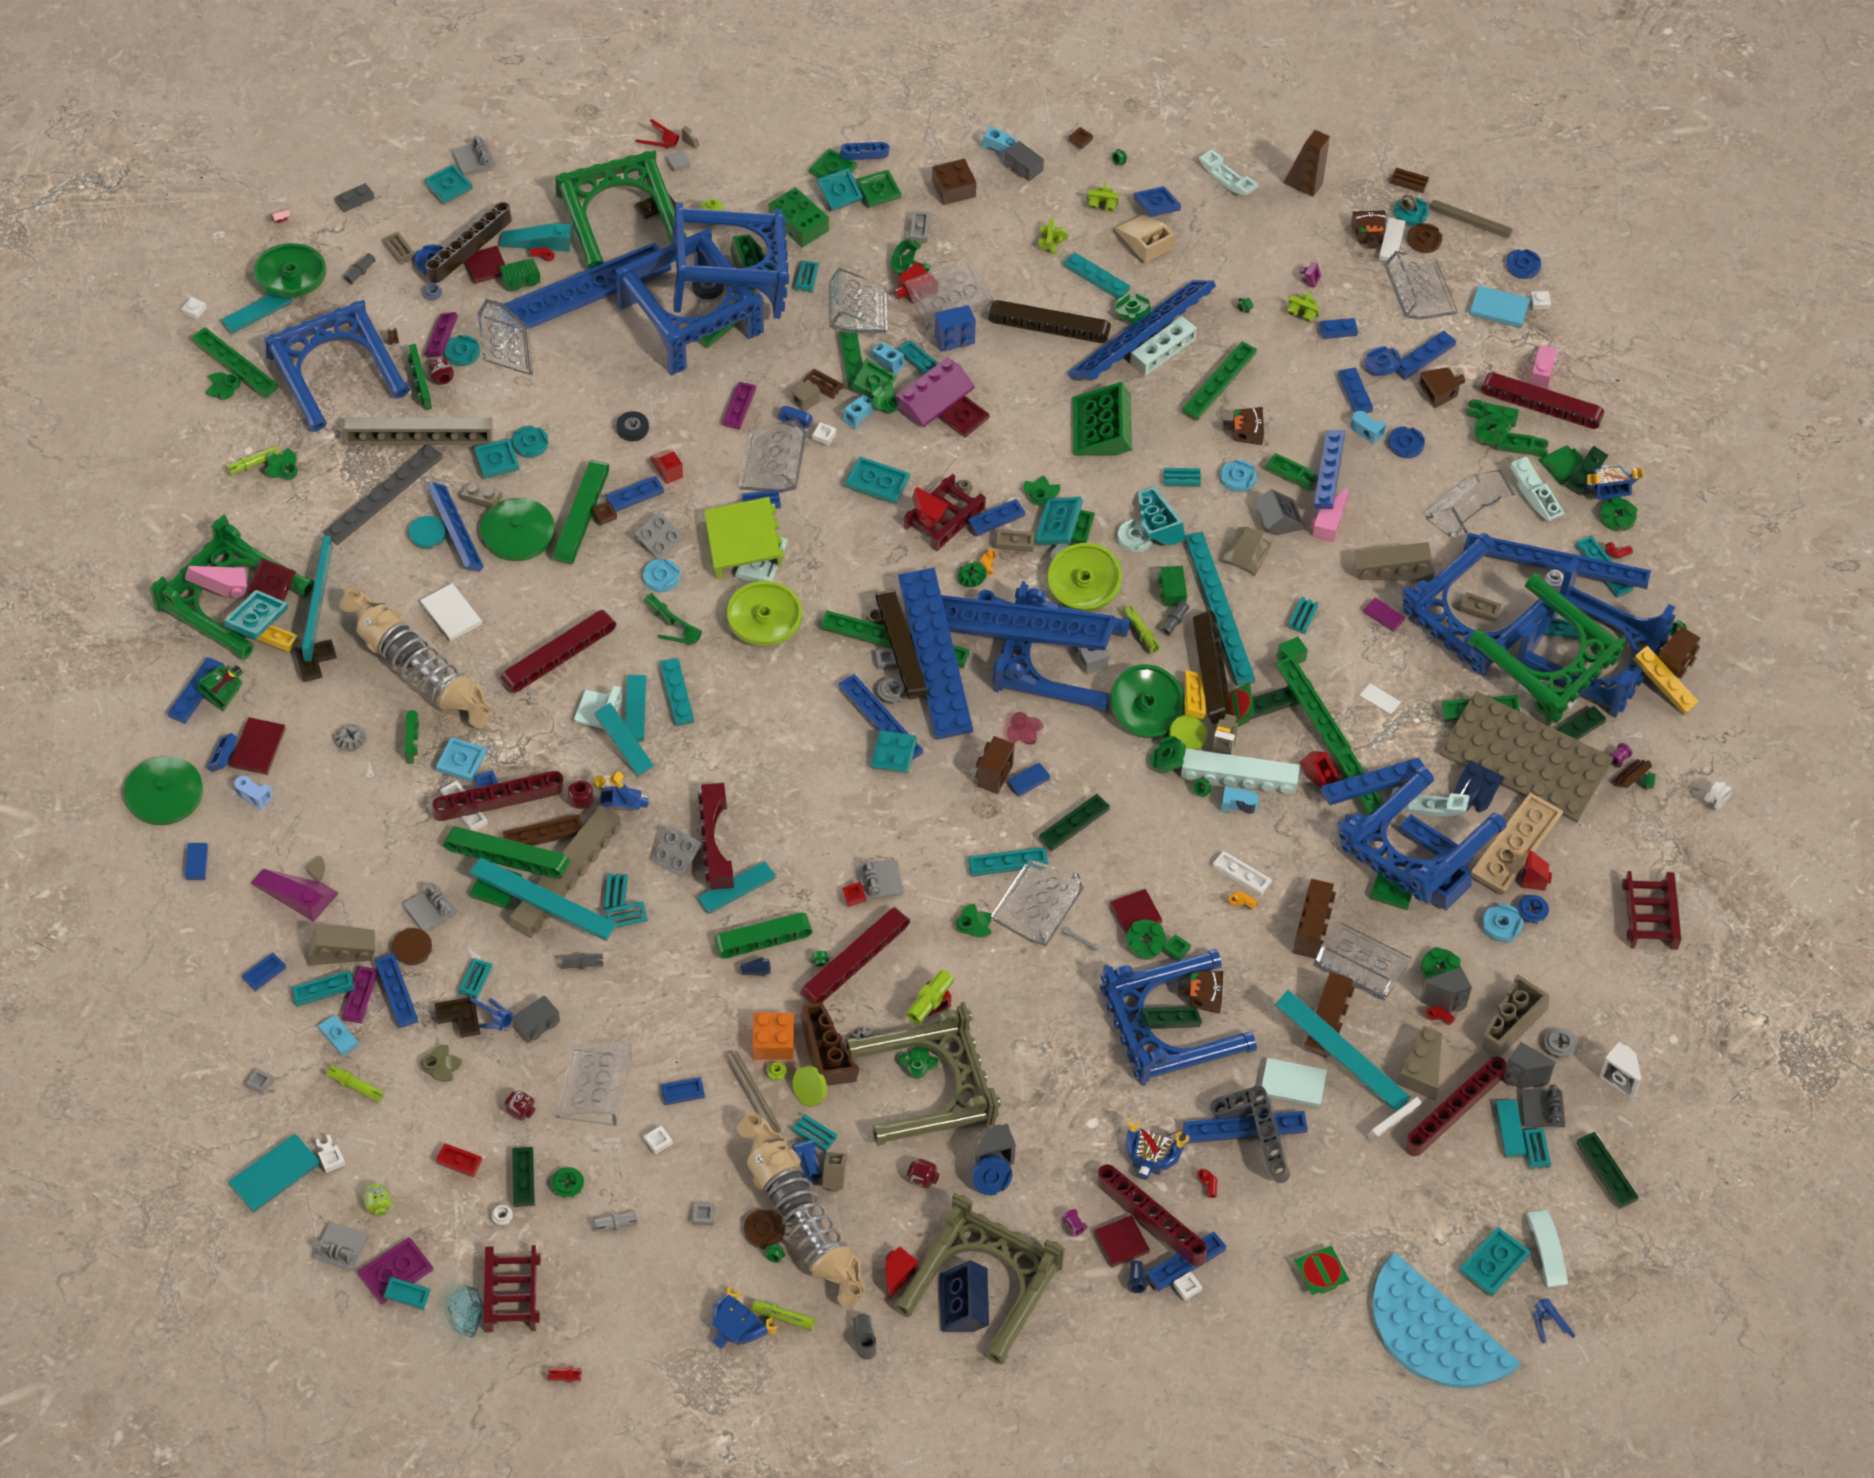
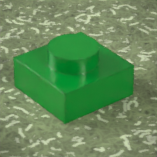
(1177, 947)

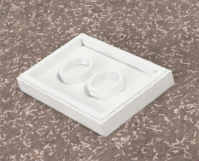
(451, 612)

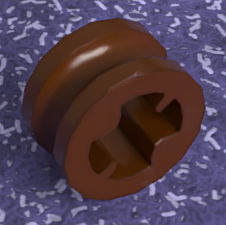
(393, 336)

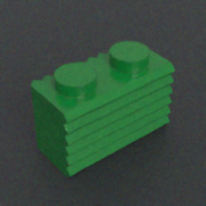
(520, 274)
(1172, 585)

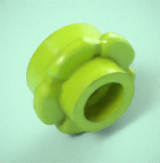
(776, 1076)

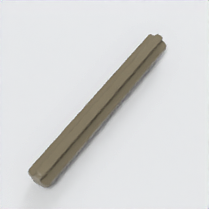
(1471, 218)
(753, 1091)

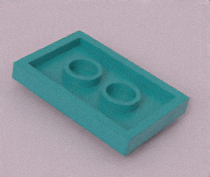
(878, 480)
(1058, 521)
(255, 614)
(1495, 1261)

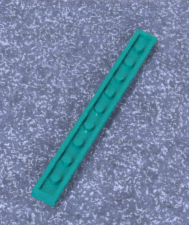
(1219, 605)

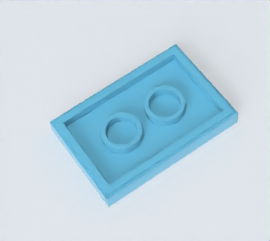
(1500, 306)

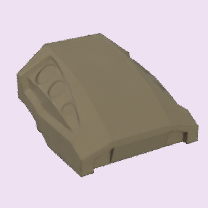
(1247, 550)

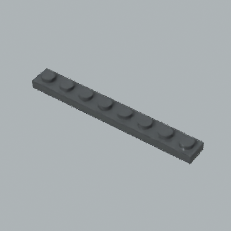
(383, 494)

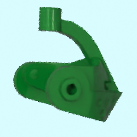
(897, 254)

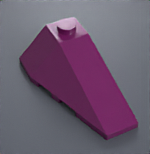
(300, 894)

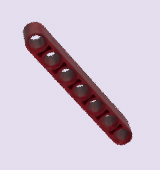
(1542, 400)
(558, 651)
(490, 802)
(855, 956)
(1453, 1113)
(1158, 1221)

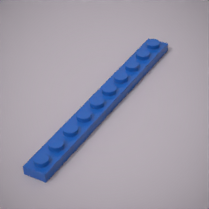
(1560, 560)

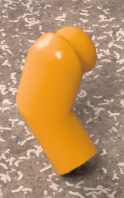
(1242, 898)

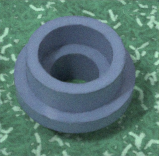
(433, 291)

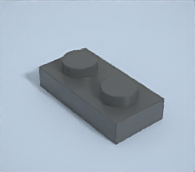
(354, 197)

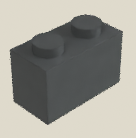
(1024, 161)
(536, 1019)

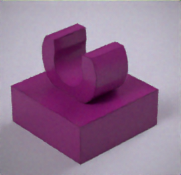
(1311, 274)

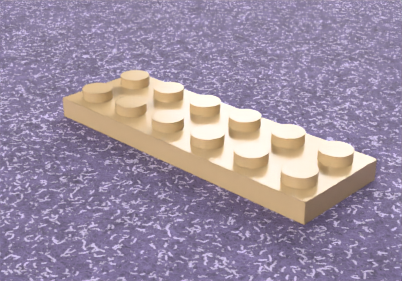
(1510, 849)

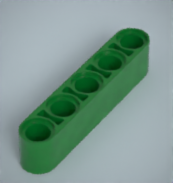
(763, 935)

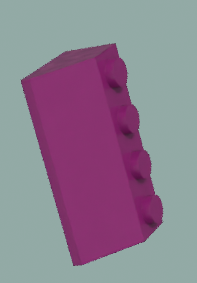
(934, 392)

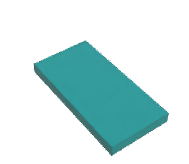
(274, 1173)

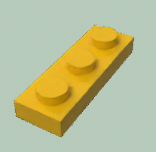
(1194, 695)

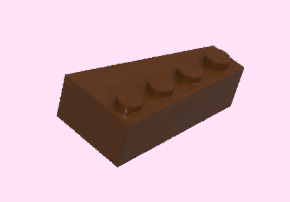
(1309, 167)
(1313, 918)
(1332, 1007)
(826, 1046)

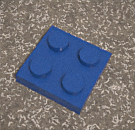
(1157, 201)

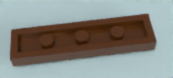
(545, 831)

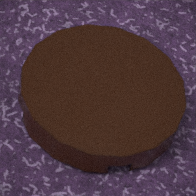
(1424, 238)
(412, 946)
(764, 1228)

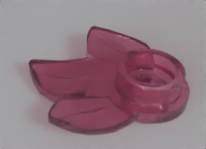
(1026, 730)

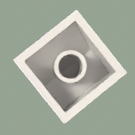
(1622, 1070)

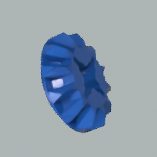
(1537, 903)

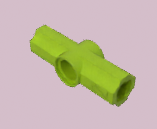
(930, 996)

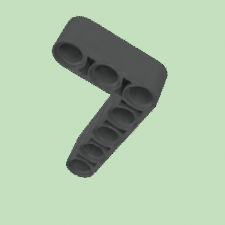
(1264, 1125)

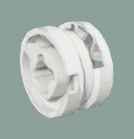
(1719, 794)

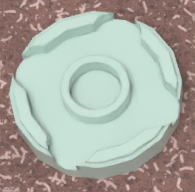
(1133, 537)

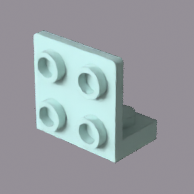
(593, 702)

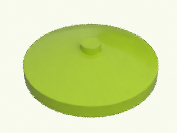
(1085, 577)
(764, 613)

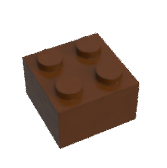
(954, 181)
(1680, 652)
(995, 764)

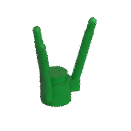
(690, 632)

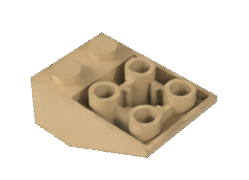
(1147, 237)

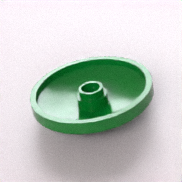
(290, 270)
(517, 529)
(1147, 700)
(163, 790)

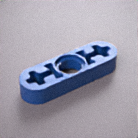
(853, 151)

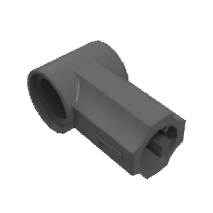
(864, 1336)

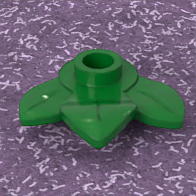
(223, 385)
(884, 397)
(279, 464)
(1042, 489)
(976, 920)
(918, 1062)

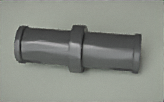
(359, 268)
(1174, 618)
(582, 961)

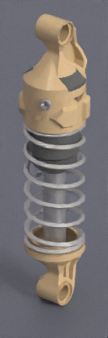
(392, 638)
(781, 1178)

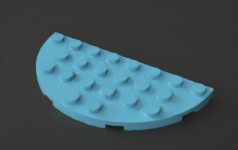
(1432, 1333)

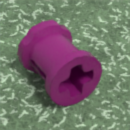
(1620, 754)
(1074, 1222)

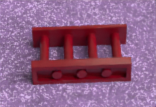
(951, 526)
(1669, 901)
(492, 1279)

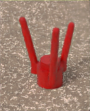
(669, 137)

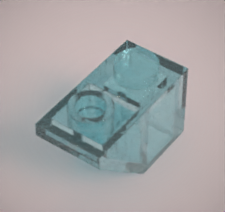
(466, 1309)

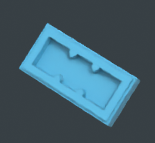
(338, 1035)

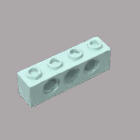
(1163, 345)

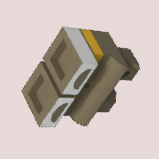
(1225, 735)

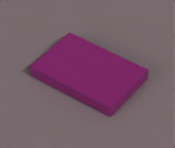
(401, 1262)

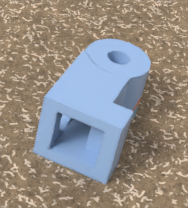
(252, 792)

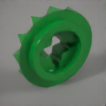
(976, 579)
(561, 1176)

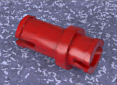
(565, 1374)

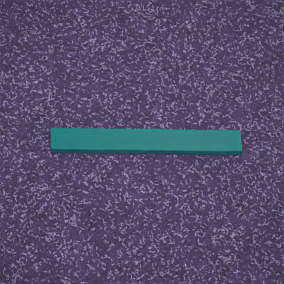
(317, 598)
(543, 899)
(1342, 1051)

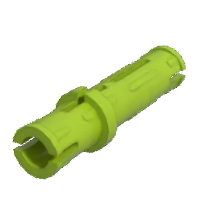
(253, 460)
(1145, 634)
(354, 1083)
(759, 1307)

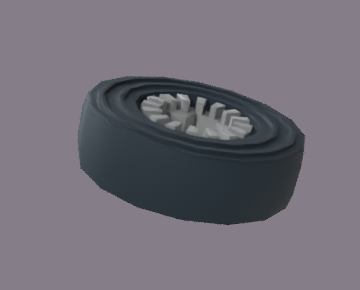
(709, 292)
(632, 418)

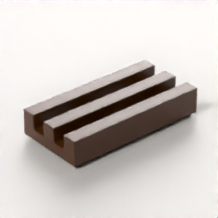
(1410, 178)
(824, 388)
(1632, 773)

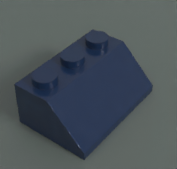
(964, 1298)

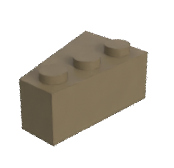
(340, 945)
(1423, 1064)

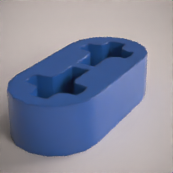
(789, 413)

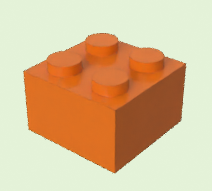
(773, 1036)

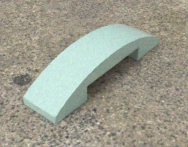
(1226, 176)
(1436, 805)
(1549, 1248)

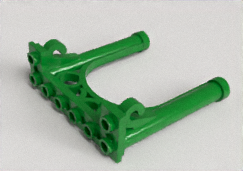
(568, 186)
(225, 541)
(1549, 699)

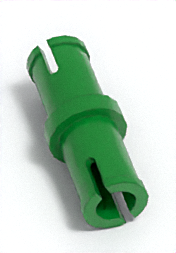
(657, 606)

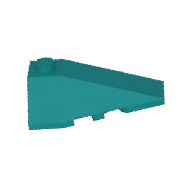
(555, 236)
(1159, 518)

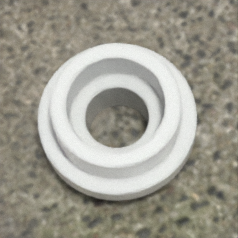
(1554, 574)
(502, 1209)

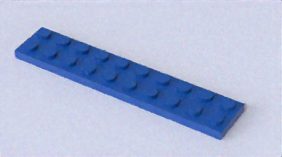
(578, 289)
(1140, 331)
(1028, 622)
(935, 653)

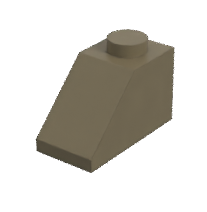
(834, 1171)

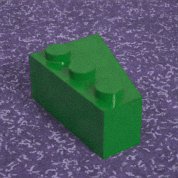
(746, 252)

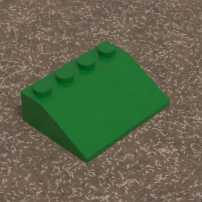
(1102, 421)

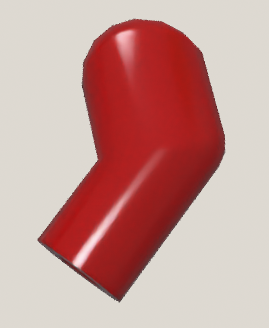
(543, 252)
(1616, 552)

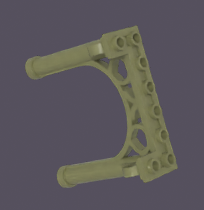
(951, 1027)
(962, 1220)

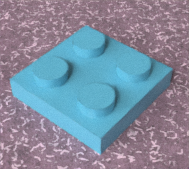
(461, 759)

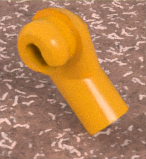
(987, 560)

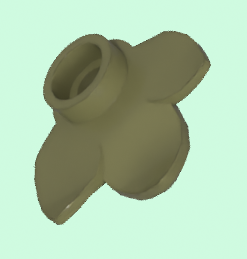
(444, 1063)

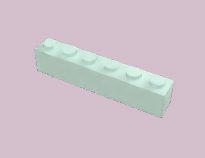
(1240, 771)

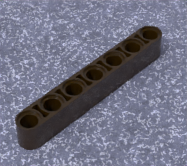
(468, 242)
(1049, 321)
(901, 644)
(1212, 666)

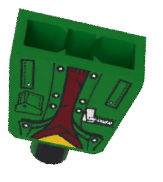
(221, 685)

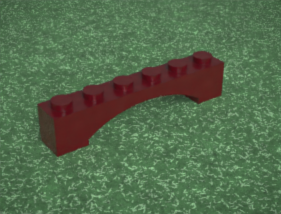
(714, 802)

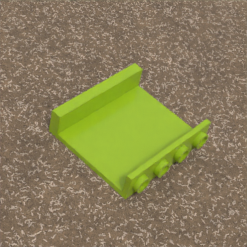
(743, 534)

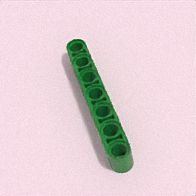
(581, 512)
(506, 852)

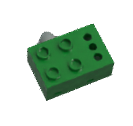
(802, 217)

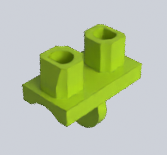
(1103, 195)
(1054, 236)
(1306, 304)

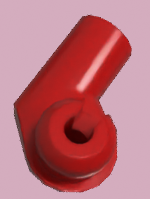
(1439, 1013)
(1209, 1181)

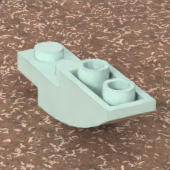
(1536, 492)

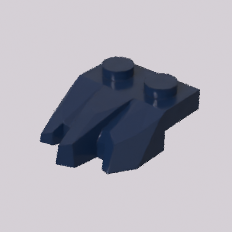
(1479, 784)

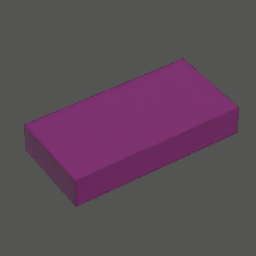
(1384, 614)

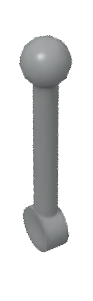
(1067, 931)

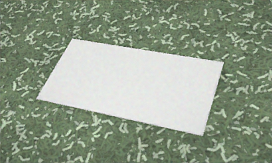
(1380, 698)

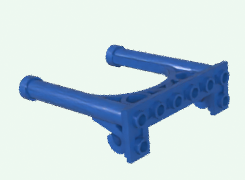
(355, 316)
(1423, 596)
(1014, 677)
(1421, 884)
(1125, 981)

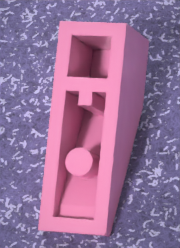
(1543, 366)
(1328, 520)
(221, 580)

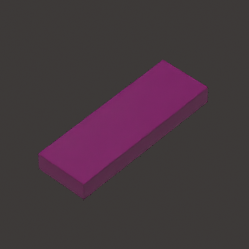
(441, 334)
(739, 405)
(360, 997)

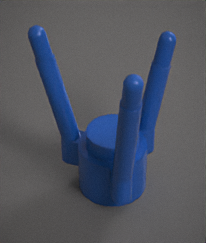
(501, 1017)
(1547, 1311)

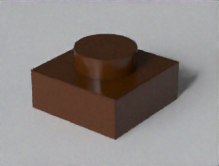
(1080, 138)
(604, 513)

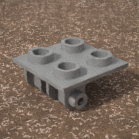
(474, 156)
(658, 535)
(676, 851)
(880, 879)
(430, 907)
(340, 1246)

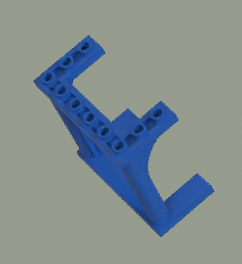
(706, 253)
(767, 281)
(1649, 630)

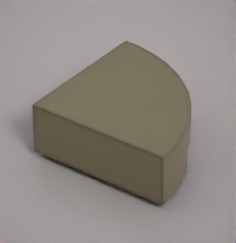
(688, 138)
(316, 869)

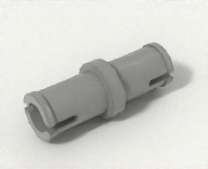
(615, 1221)

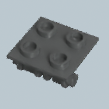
(1543, 1107)

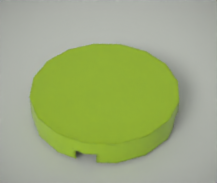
(1190, 731)
(809, 1086)

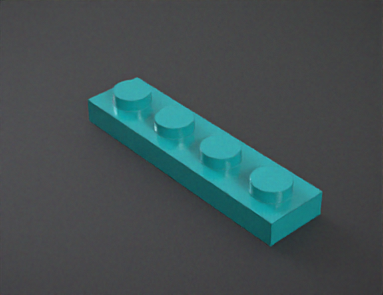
(1096, 276)
(677, 692)

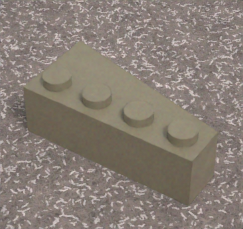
(1396, 563)
(1515, 1015)

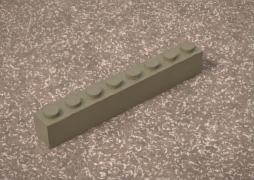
(418, 431)
(581, 852)

